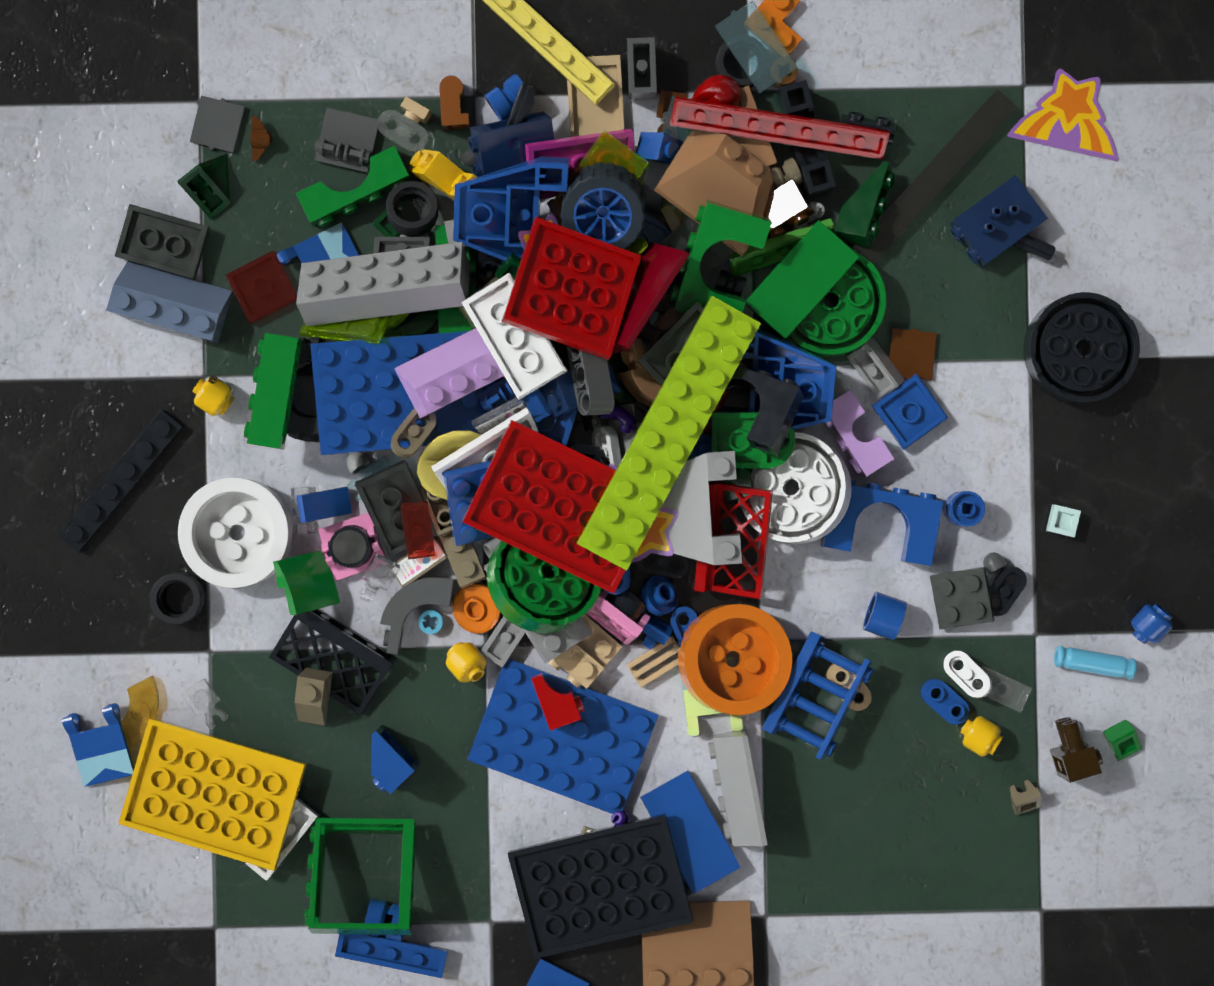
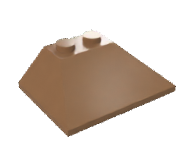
(719, 171)

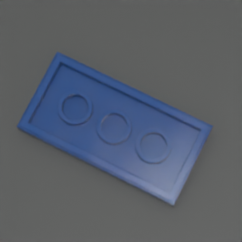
(696, 836)

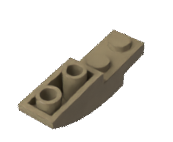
(463, 557)

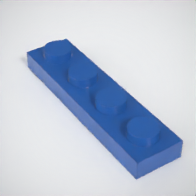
(393, 954)

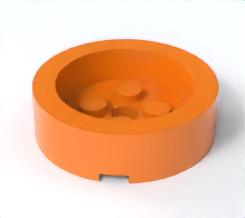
(762, 663)

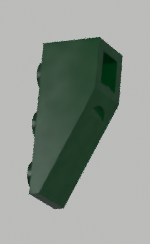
(861, 213)

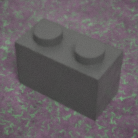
(641, 68)

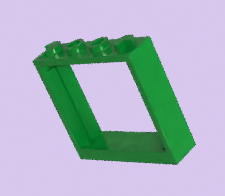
(316, 863)

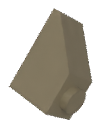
(313, 696)

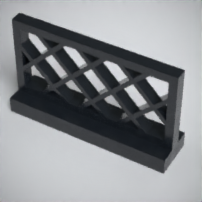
(345, 638)

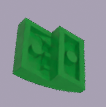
(306, 582)

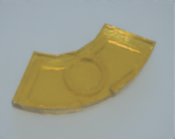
(142, 706)

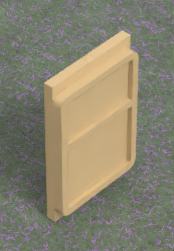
(608, 114)

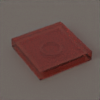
(262, 287)

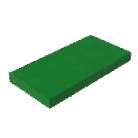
(801, 279)

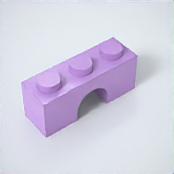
(865, 456)

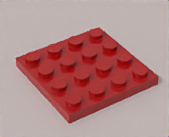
(571, 288)

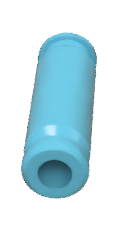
(1095, 662)

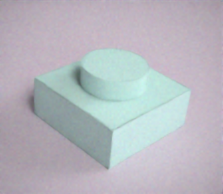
(1063, 520)

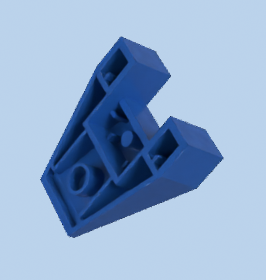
(503, 203)
(790, 362)

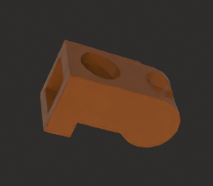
(451, 94)

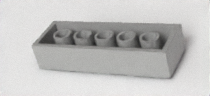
(383, 284)

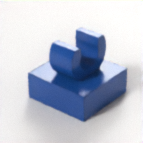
(656, 631)

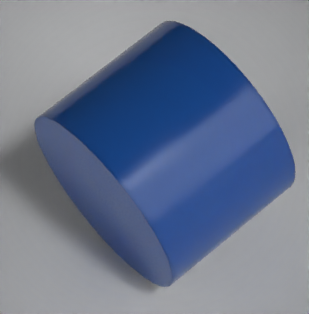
(884, 615)

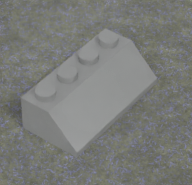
(738, 788)

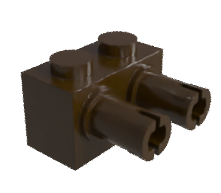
(1074, 757)

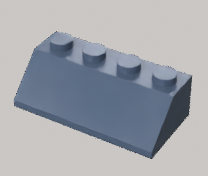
(170, 301)

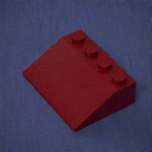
(653, 277)

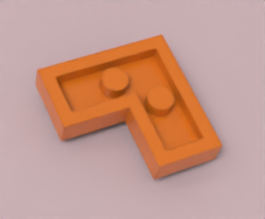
(775, 13)

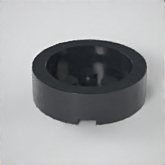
(1053, 355)

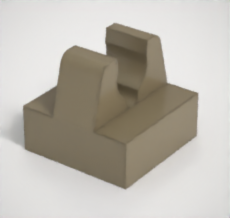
(1025, 801)

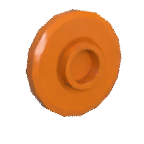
(475, 609)

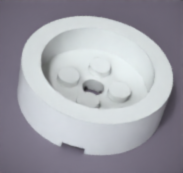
(818, 502)
(207, 527)

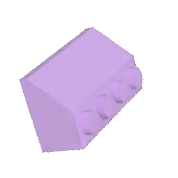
(448, 372)

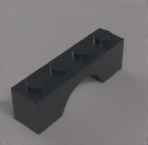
(812, 163)

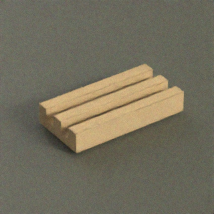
(636, 673)

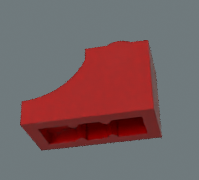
(558, 706)

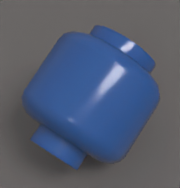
(1152, 623)

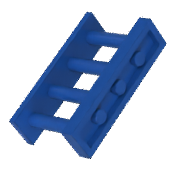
(791, 697)

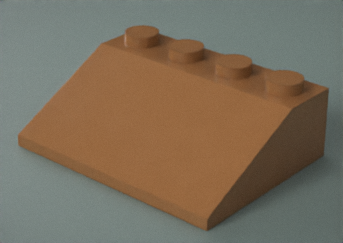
(705, 952)

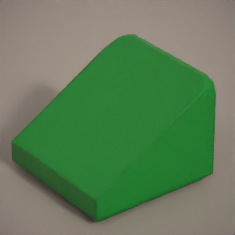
(1122, 739)

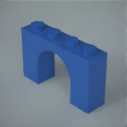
(919, 513)

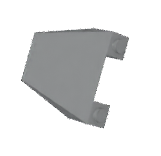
(690, 496)

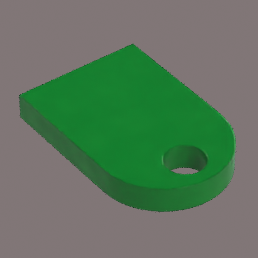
(731, 434)

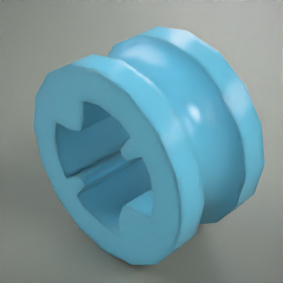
(432, 612)

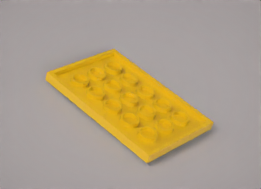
(212, 794)

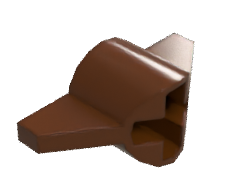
(259, 138)

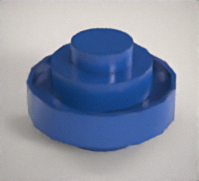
(659, 595)

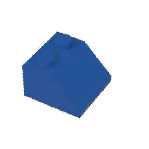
(389, 761)

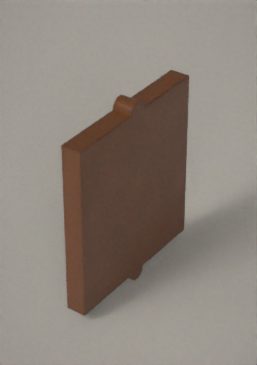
(913, 352)

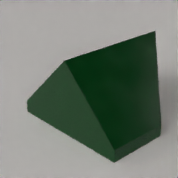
(208, 185)

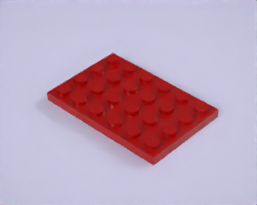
(541, 501)

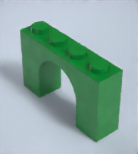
(716, 224)

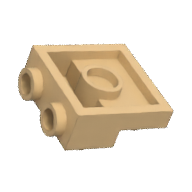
(588, 656)

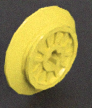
(435, 452)

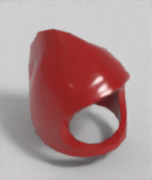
(719, 90)

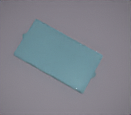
(756, 47)

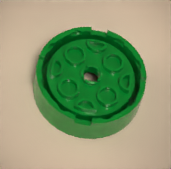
(853, 320)
(532, 600)

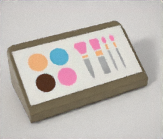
(413, 569)

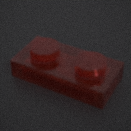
(418, 530)

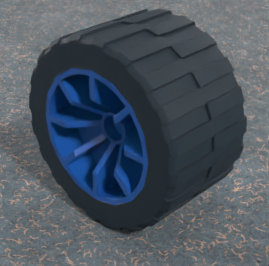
(605, 204)

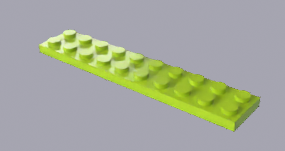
(668, 433)

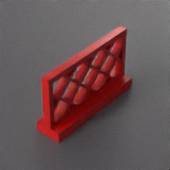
(706, 573)

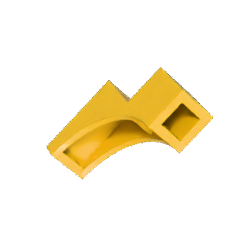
(438, 171)

